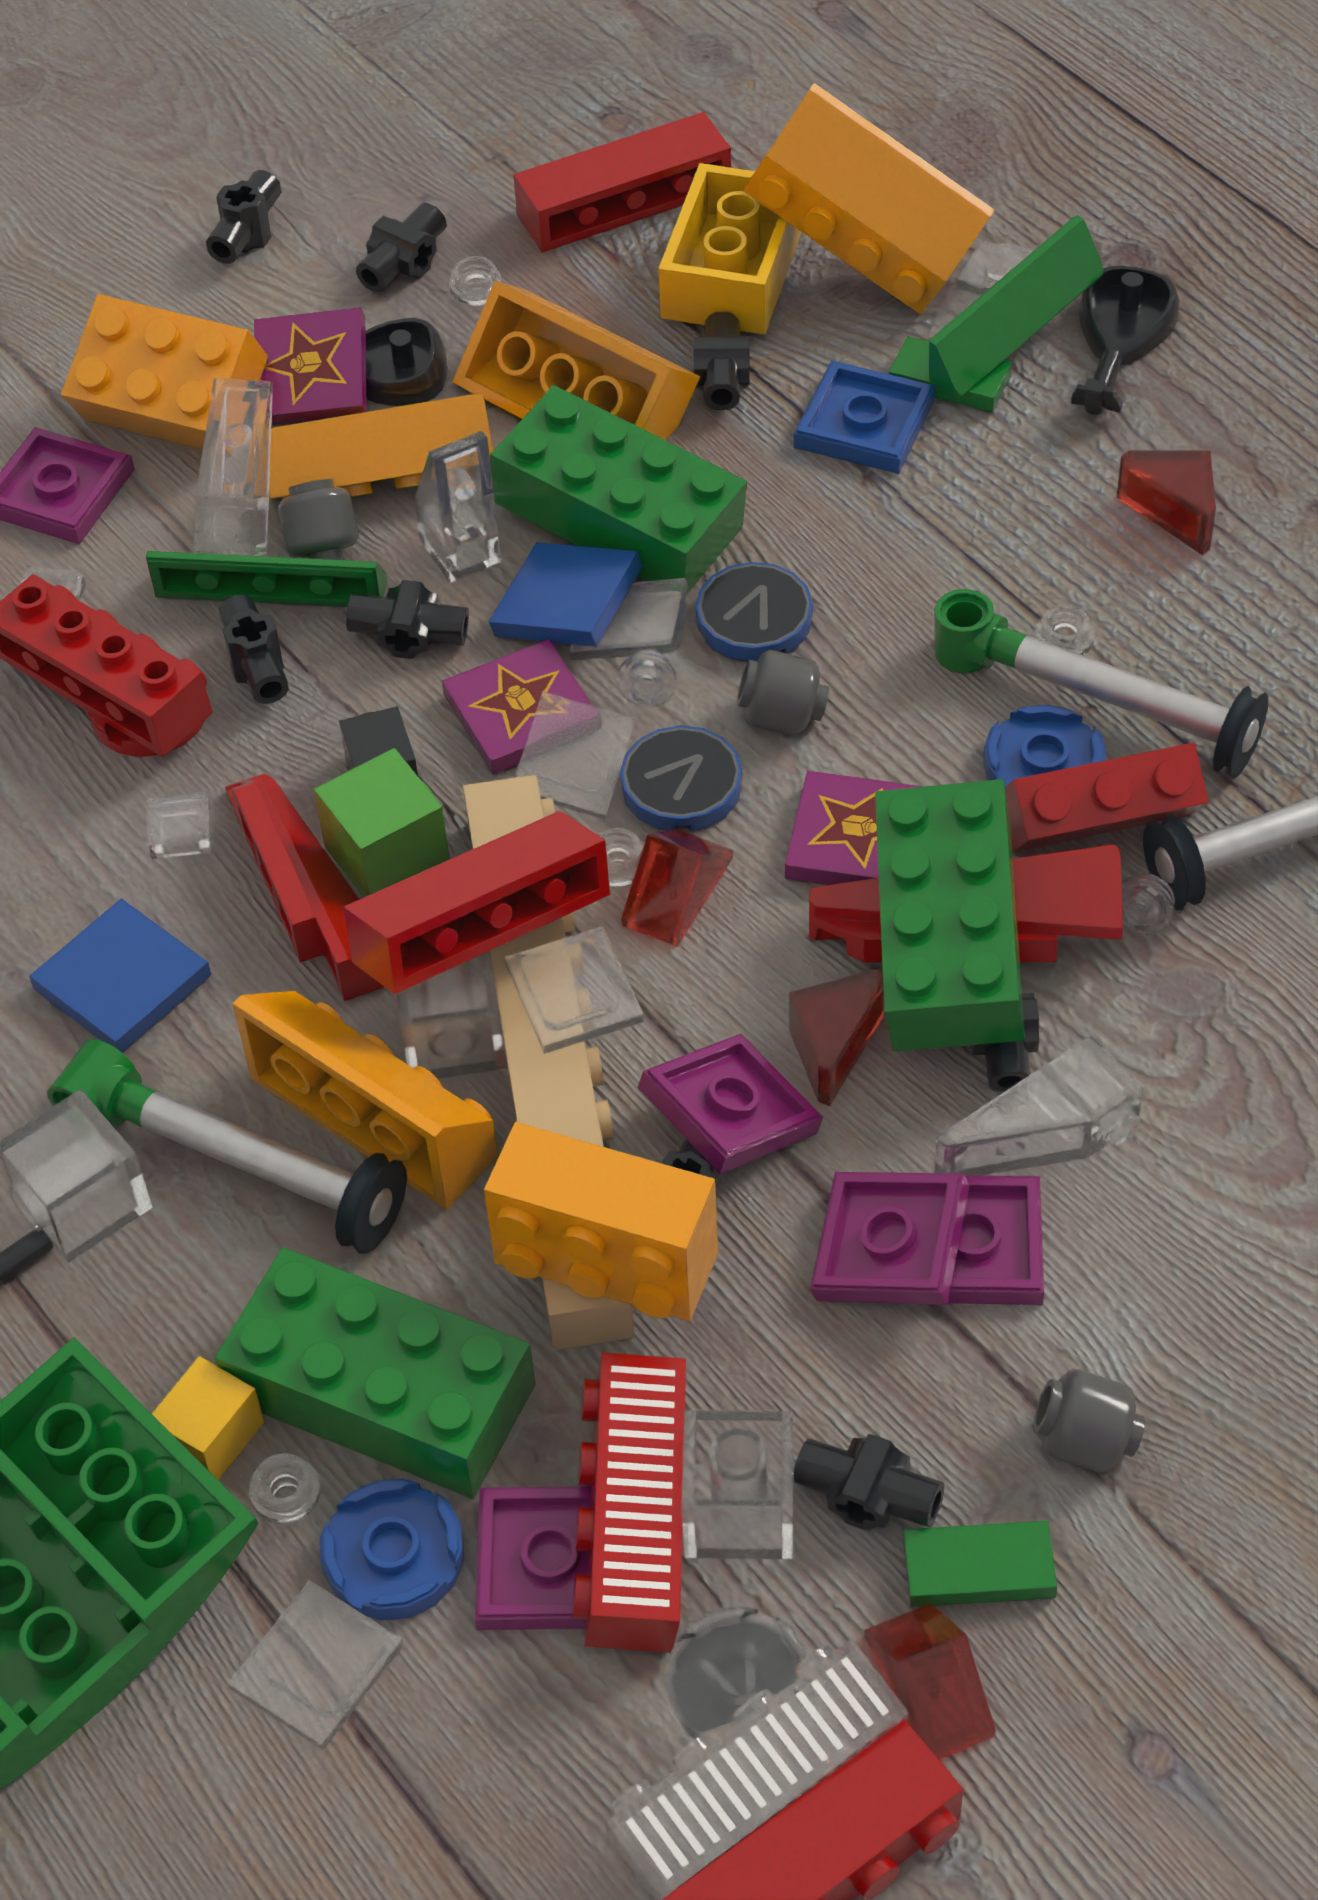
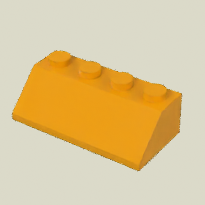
(868, 199)
(531, 344)
(371, 444)
(365, 1093)

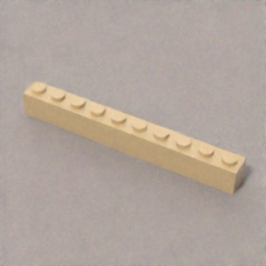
(548, 1088)

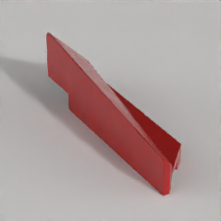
(300, 880)
(1054, 896)

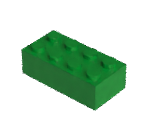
(617, 488)
(948, 916)
(379, 1371)

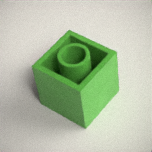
(381, 823)

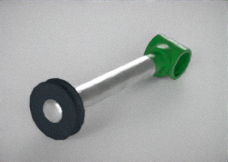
(975, 637)
(1184, 859)
(364, 1201)

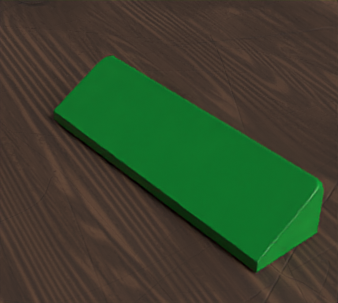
(1014, 308)
(263, 578)

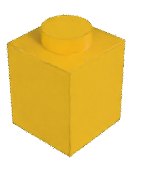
(211, 1415)

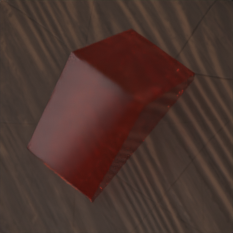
(1172, 492)
(673, 883)
(834, 1026)
(934, 1678)

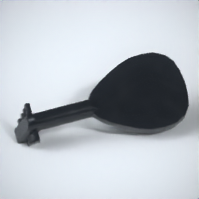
(1122, 320)
(404, 362)

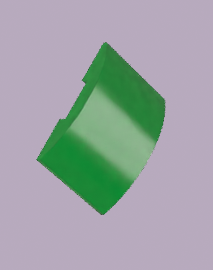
(101, 1549)

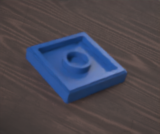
(864, 416)
(566, 594)
(120, 975)

